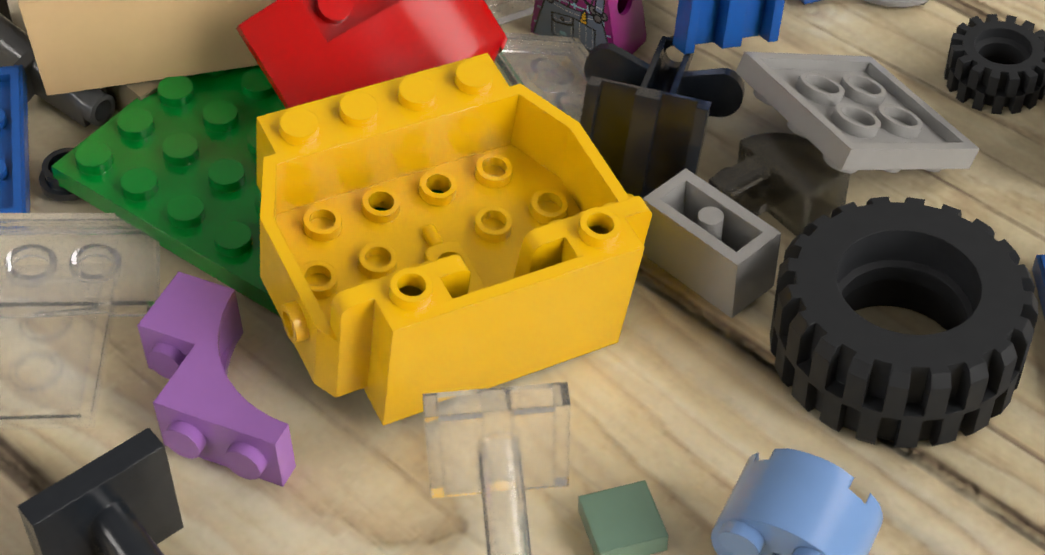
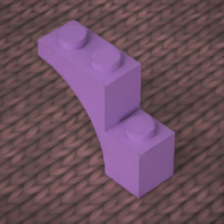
(199, 411)

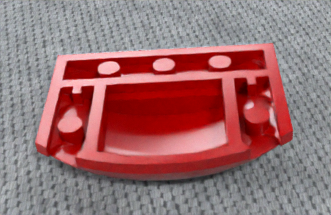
(345, 45)

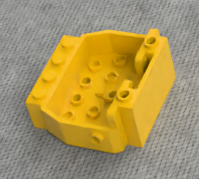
(451, 288)

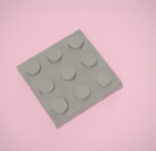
(856, 112)

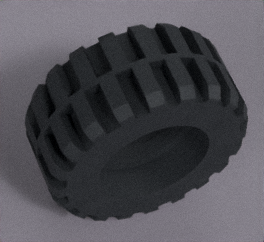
(890, 380)

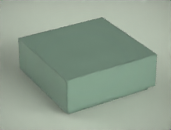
(623, 521)

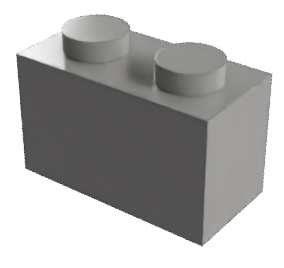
(711, 242)

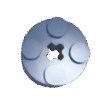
(795, 508)

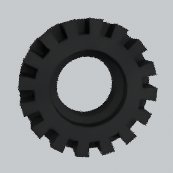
(997, 64)

